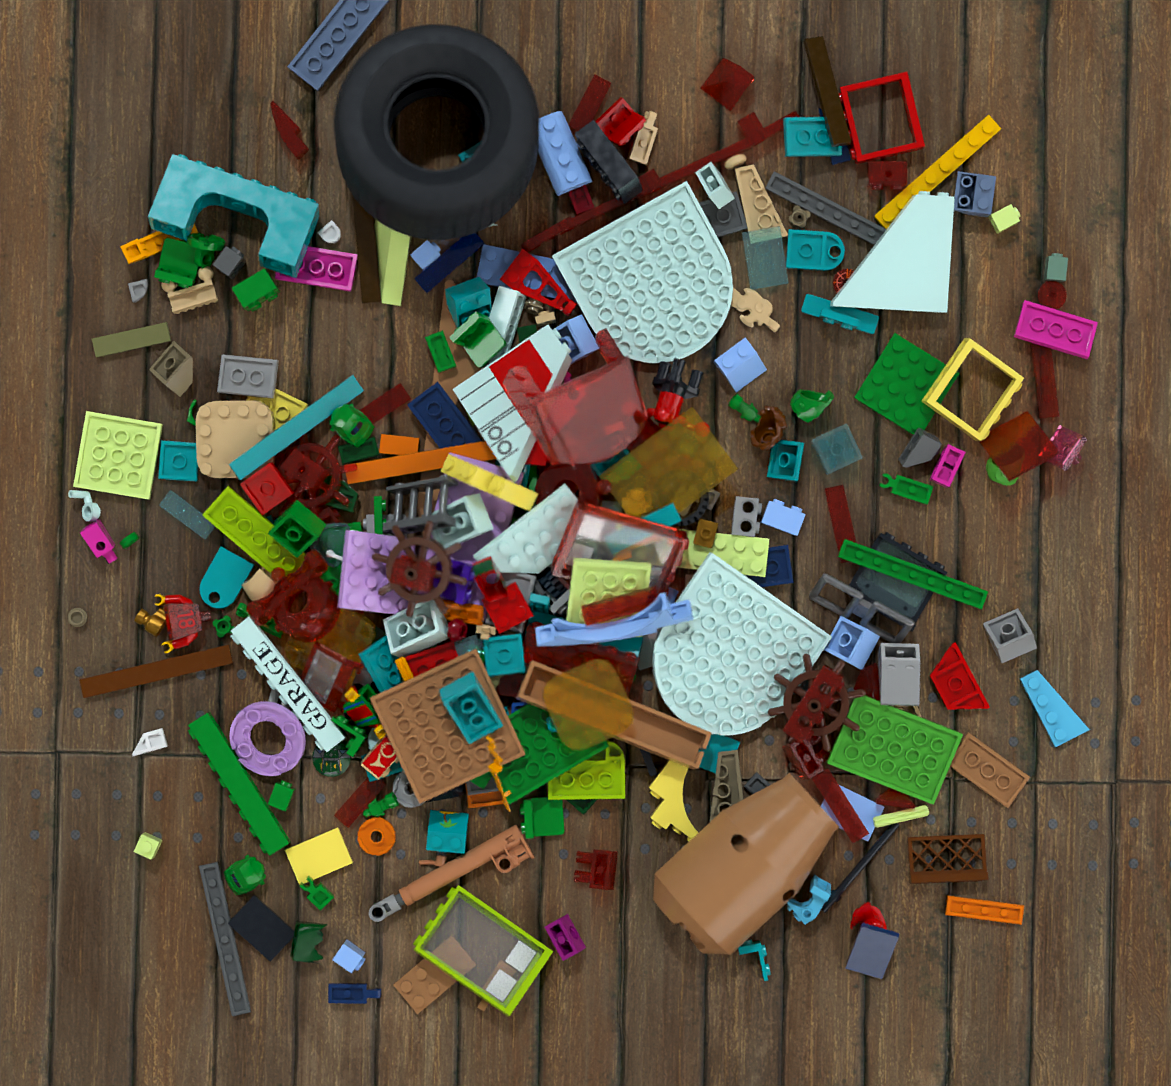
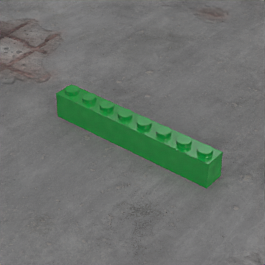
(239, 783)

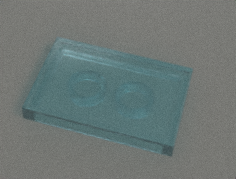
(765, 257)

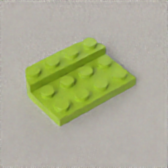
(594, 778)

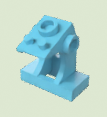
(821, 892)

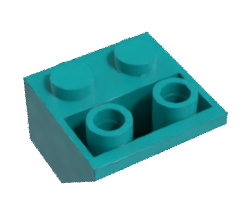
(467, 299)

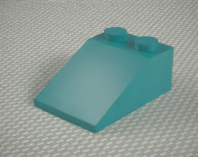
(470, 707)

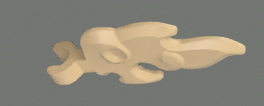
(759, 308)

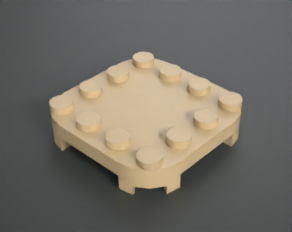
(228, 431)

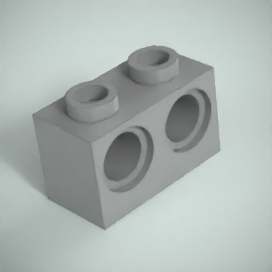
(740, 516)

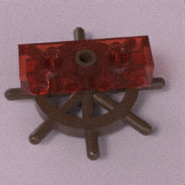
(815, 702)

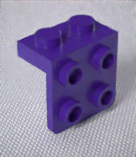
(455, 591)

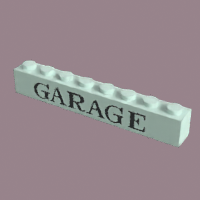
(288, 683)

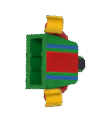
(361, 710)

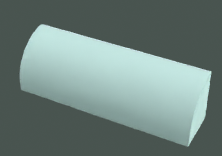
(506, 315)

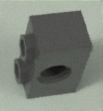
(230, 262)

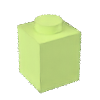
(1004, 218)
(148, 845)

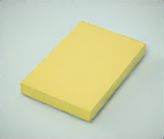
(283, 407)
(319, 856)

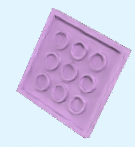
(364, 576)

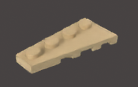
(755, 201)

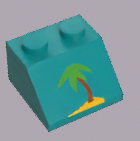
(447, 831)

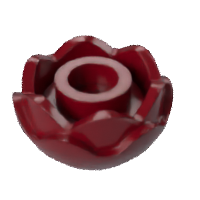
(457, 629)

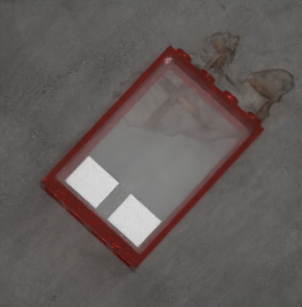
(616, 536)

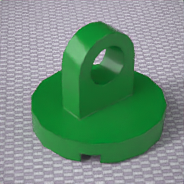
(205, 247)

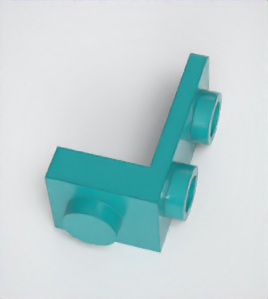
(749, 947)

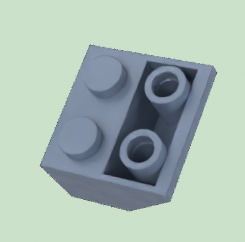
(974, 194)

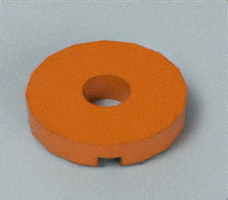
(385, 828)

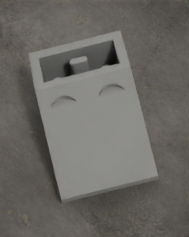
(899, 674)

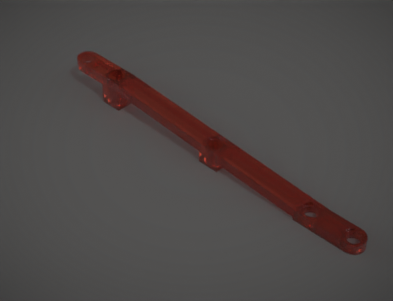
(650, 181)

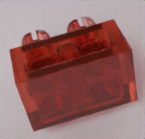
(804, 758)
(602, 869)

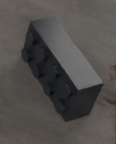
(608, 162)

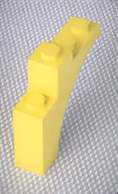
(489, 482)
(671, 810)

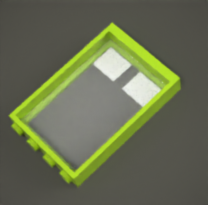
(482, 950)

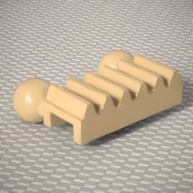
(193, 296)

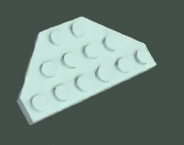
(534, 538)

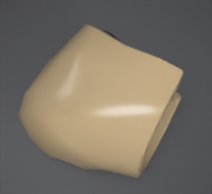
(259, 585)

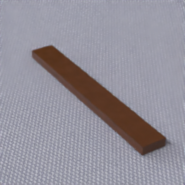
(156, 671)

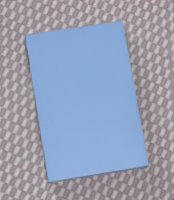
(864, 807)

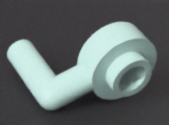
(90, 510)

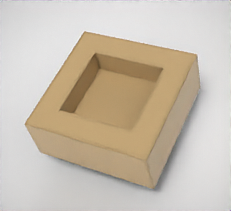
(545, 318)

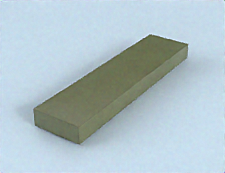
(131, 340)

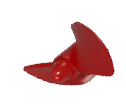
(869, 915)

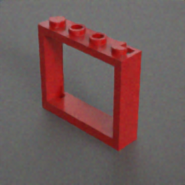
(918, 141)

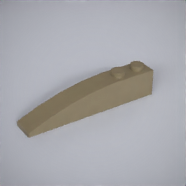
(728, 782)

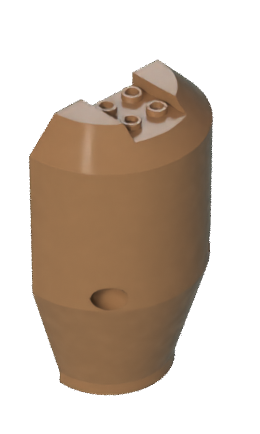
(743, 866)

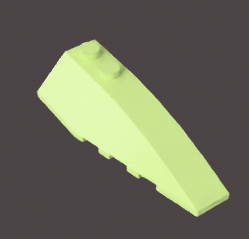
(392, 262)

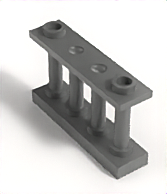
(414, 524)

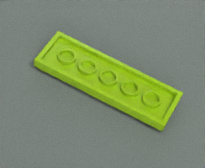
(250, 531)

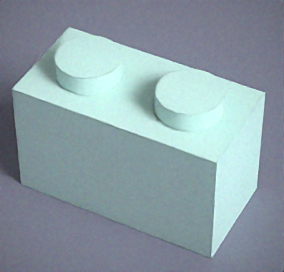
(715, 185)

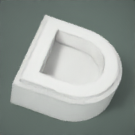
(330, 233)

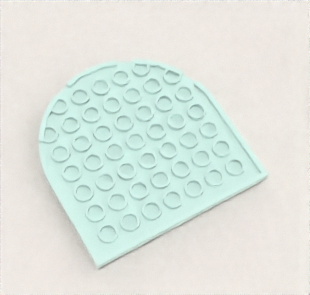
(653, 278)
(725, 660)

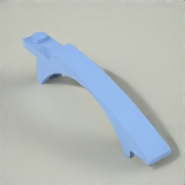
(646, 622)

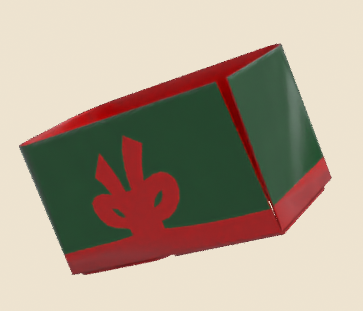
(494, 591)

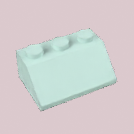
(418, 632)

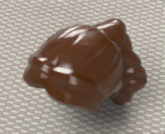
(769, 428)

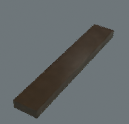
(827, 91)
(366, 254)

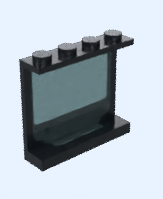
(892, 592)

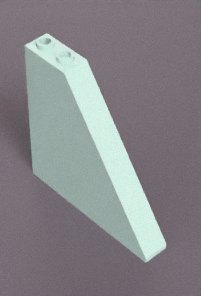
(909, 261)

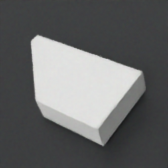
(151, 741)

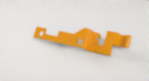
(494, 768)

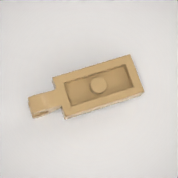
(643, 140)
(486, 631)

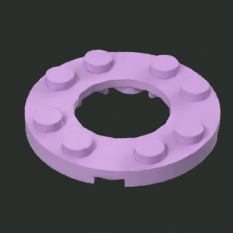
(252, 758)

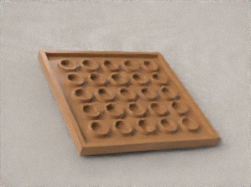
(428, 738)

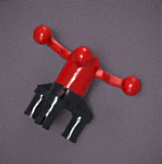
(673, 391)

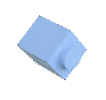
(426, 254)

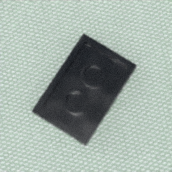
(262, 927)

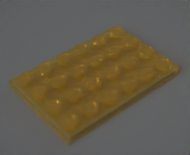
(670, 467)

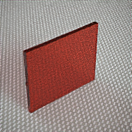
(1019, 446)

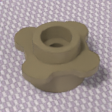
(801, 222)
(533, 306)

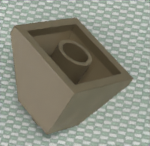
(174, 369)

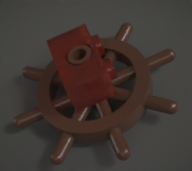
(419, 572)

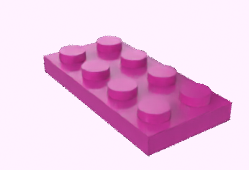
(1055, 329)

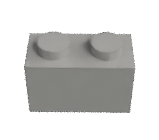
(1010, 635)

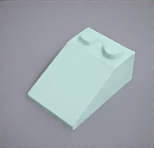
(470, 522)

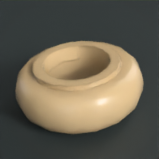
(735, 161)

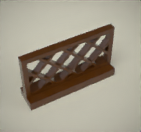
(952, 875)

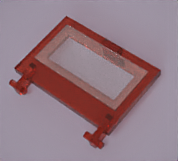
(328, 675)

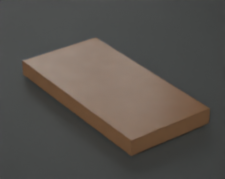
(988, 770)

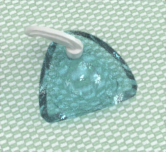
(331, 543)

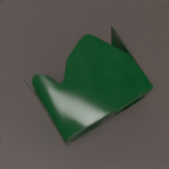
(304, 939)

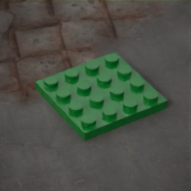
(901, 382)

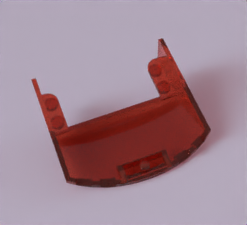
(586, 416)

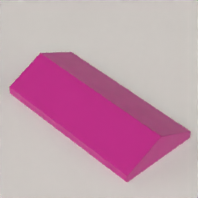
(325, 269)

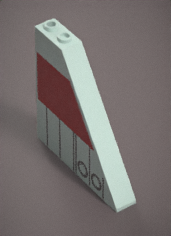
(493, 407)

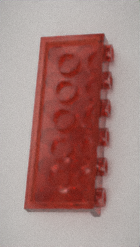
(571, 656)

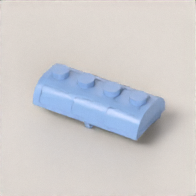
(561, 154)

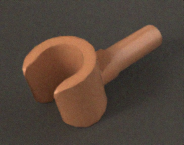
(440, 861)

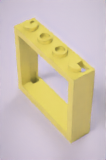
(947, 374)

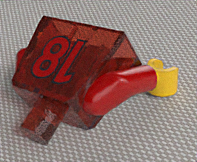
(182, 620)

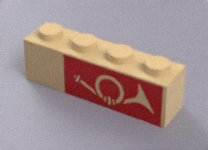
(380, 758)

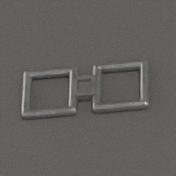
(861, 608)

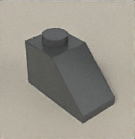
(920, 448)

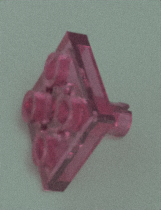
(1069, 445)

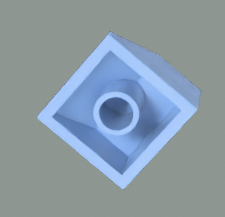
(577, 337)
(740, 365)
(851, 642)

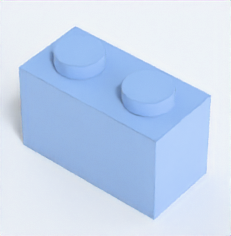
(782, 517)
(350, 956)

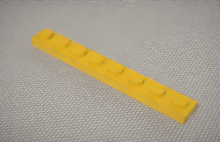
(940, 169)

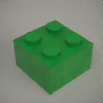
(256, 290)
(297, 528)

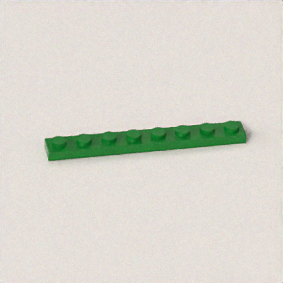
(912, 574)

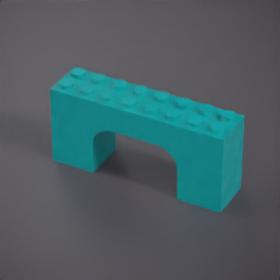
(194, 186)

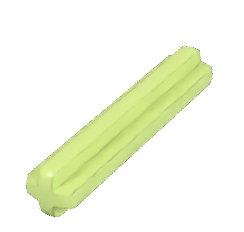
(900, 816)

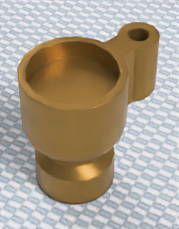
(152, 623)

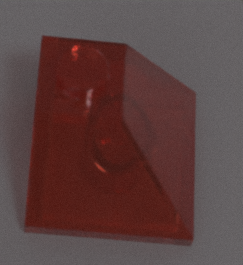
(727, 83)

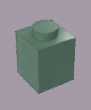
(1056, 268)

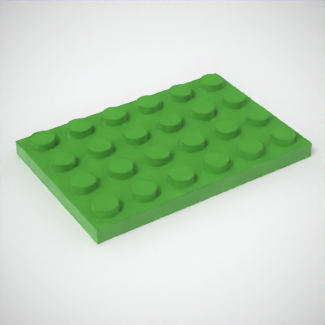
(895, 748)

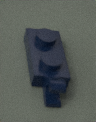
(351, 993)

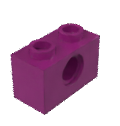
(565, 937)

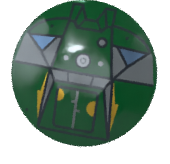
(332, 762)

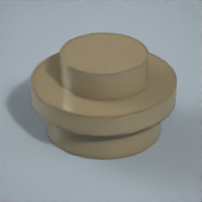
(77, 617)

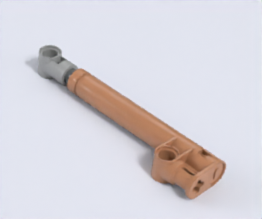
(502, 846)

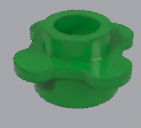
(218, 625)

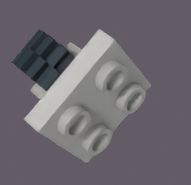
(557, 591)

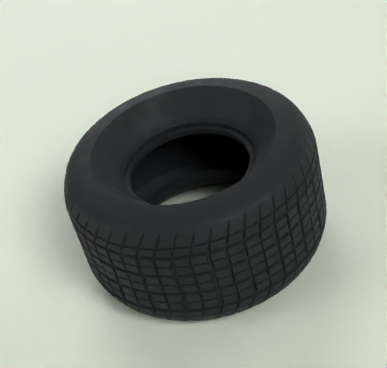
(421, 65)

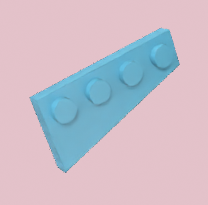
(1055, 714)

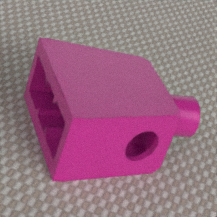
(97, 533)

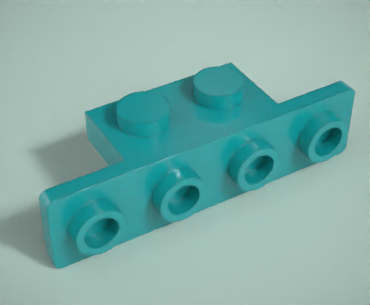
(846, 316)

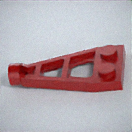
(518, 271)

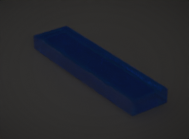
(448, 261)

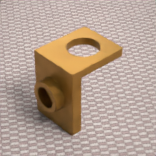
(705, 533)

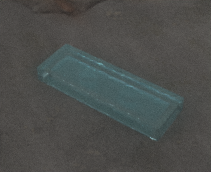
(187, 514)

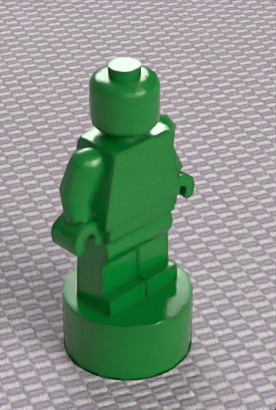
(747, 411)
(377, 807)

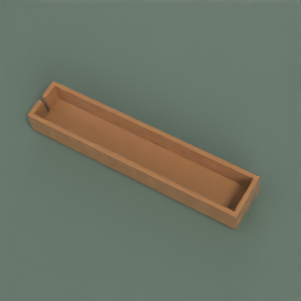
(649, 730)

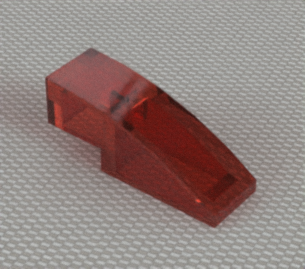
(288, 131)

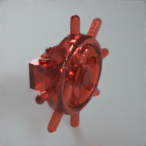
(300, 468)

